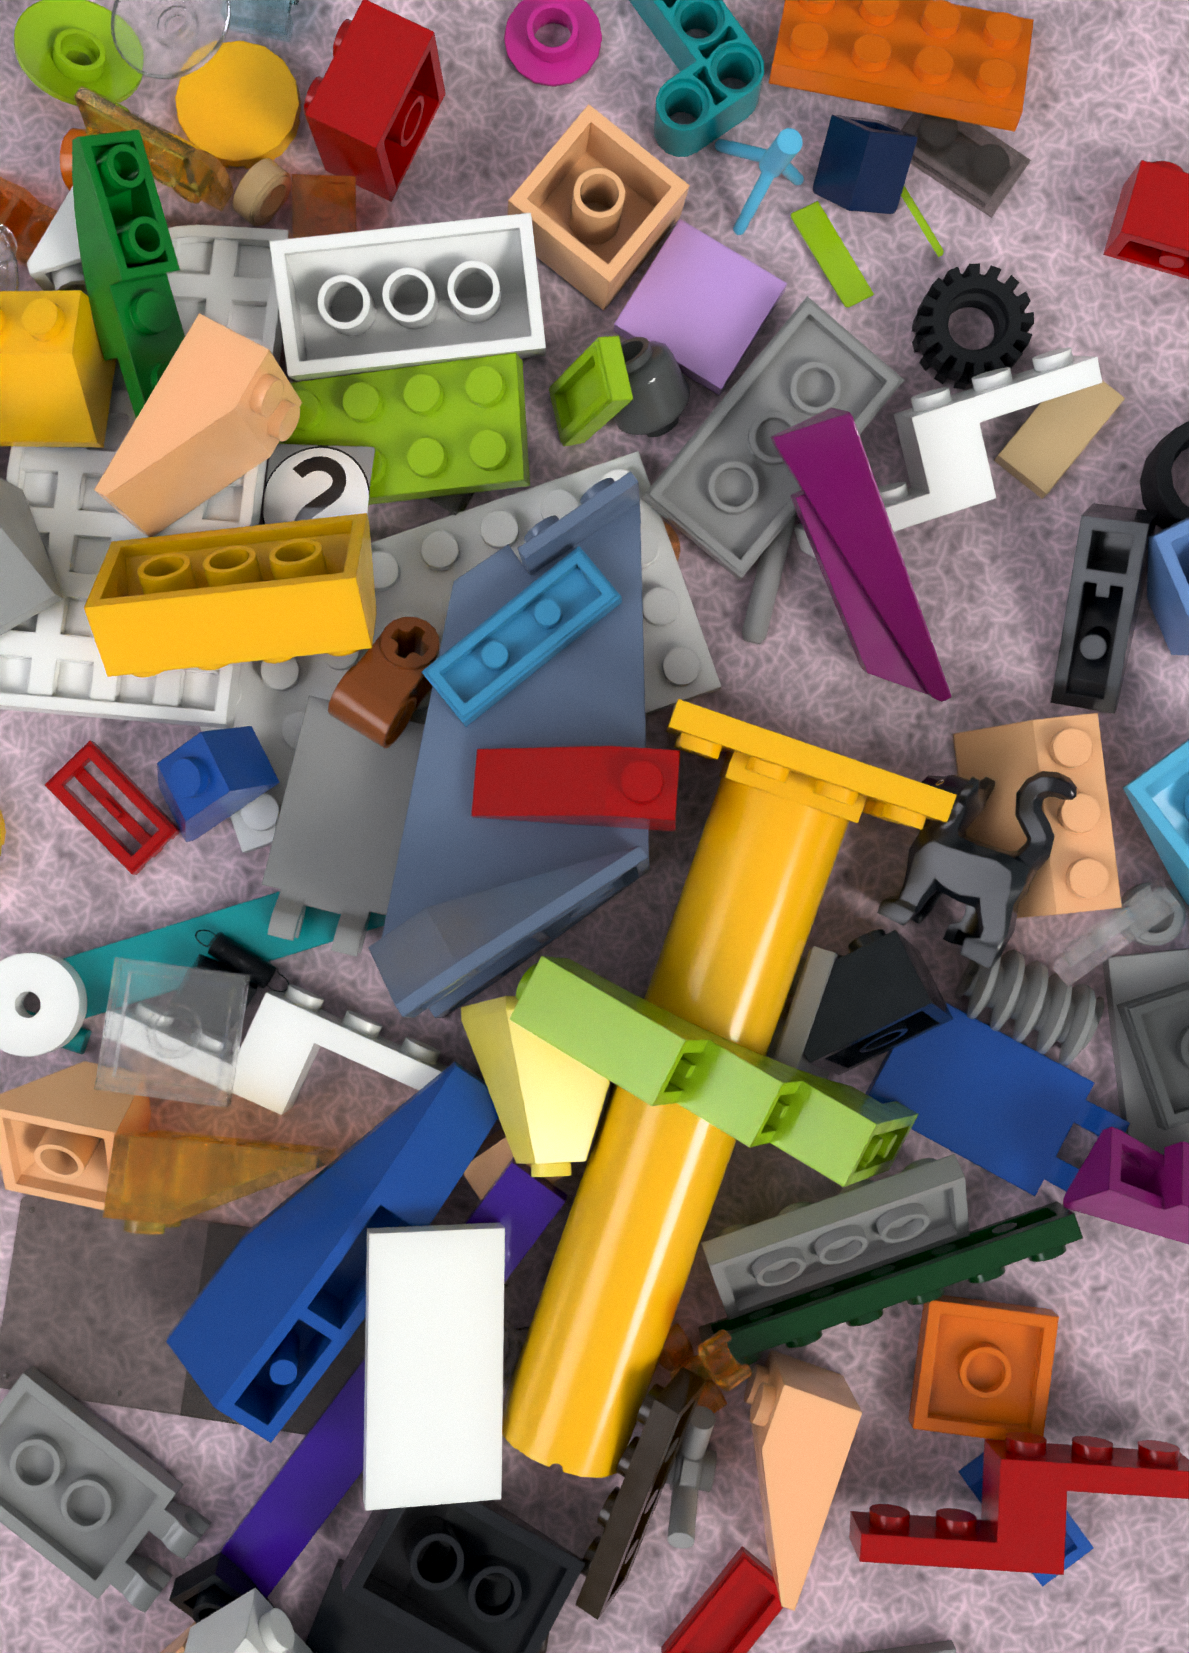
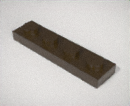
(645, 1471)

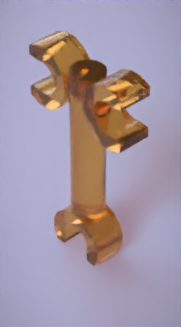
(711, 1363)

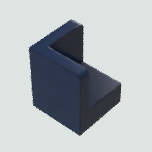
(864, 164)

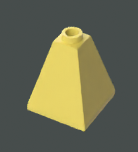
(539, 1093)

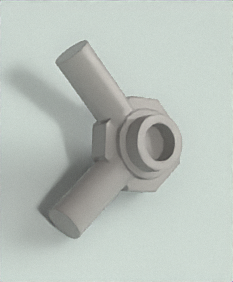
(690, 1472)

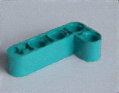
(701, 66)

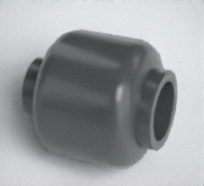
(656, 387)

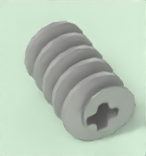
(1033, 1002)

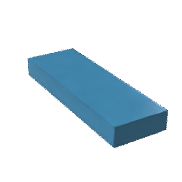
(522, 636)

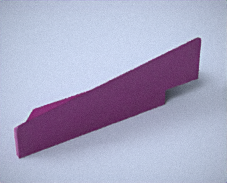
(859, 551)
(1134, 1185)

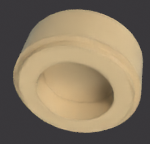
(262, 192)

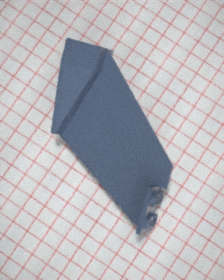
(494, 892)

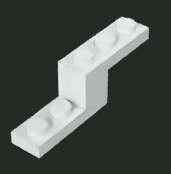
(945, 438)
(288, 1037)

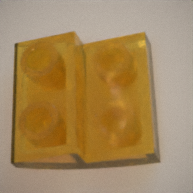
(172, 159)

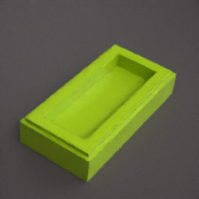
(591, 391)

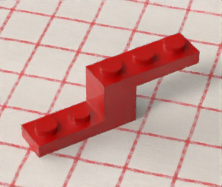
(1021, 1505)

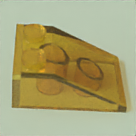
(176, 1175)

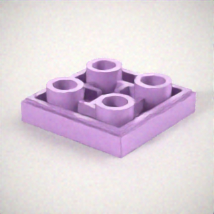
(701, 305)

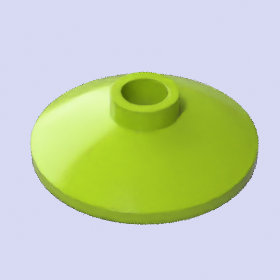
(72, 47)

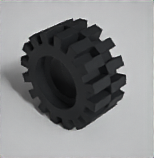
(979, 292)

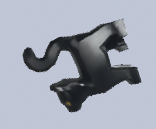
(973, 872)

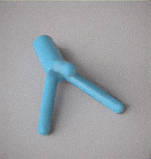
(772, 163)

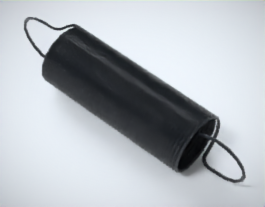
(241, 959)

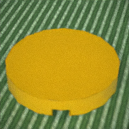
(240, 105)

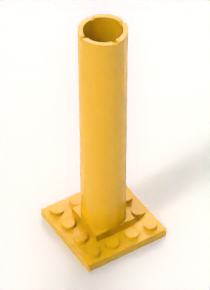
(660, 1165)

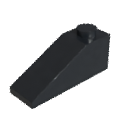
(1102, 606)

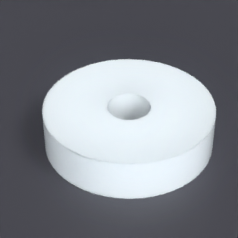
(61, 1003)

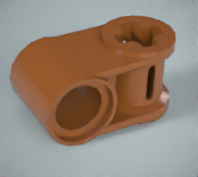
(387, 682)

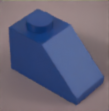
(214, 778)

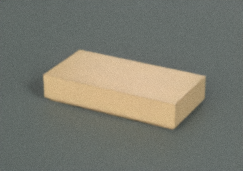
(1057, 436)

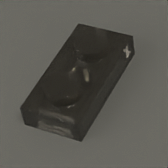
(966, 159)

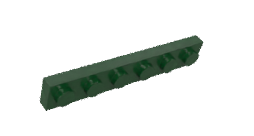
(915, 1279)

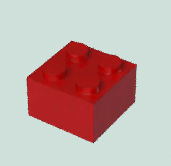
(375, 98)

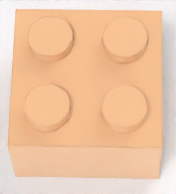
(598, 206)

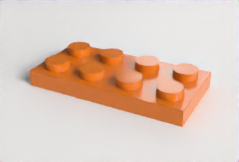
(908, 56)

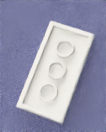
(433, 1365)

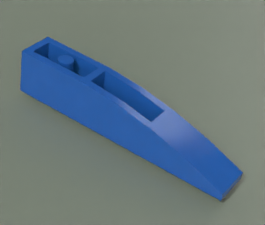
(299, 1274)

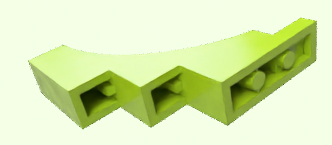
(721, 1082)

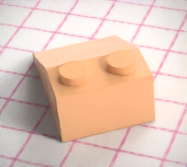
(201, 428)
(801, 1440)

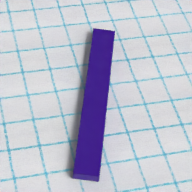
(333, 1448)

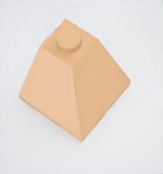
(62, 1135)

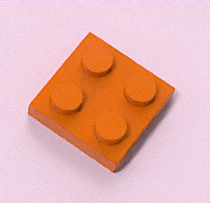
(982, 1368)

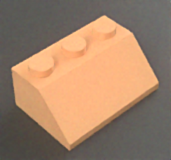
(1082, 861)

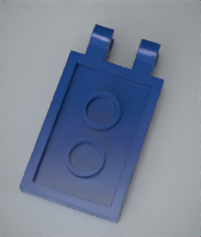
(991, 1100)

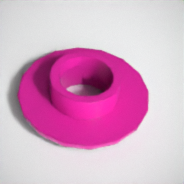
(553, 64)

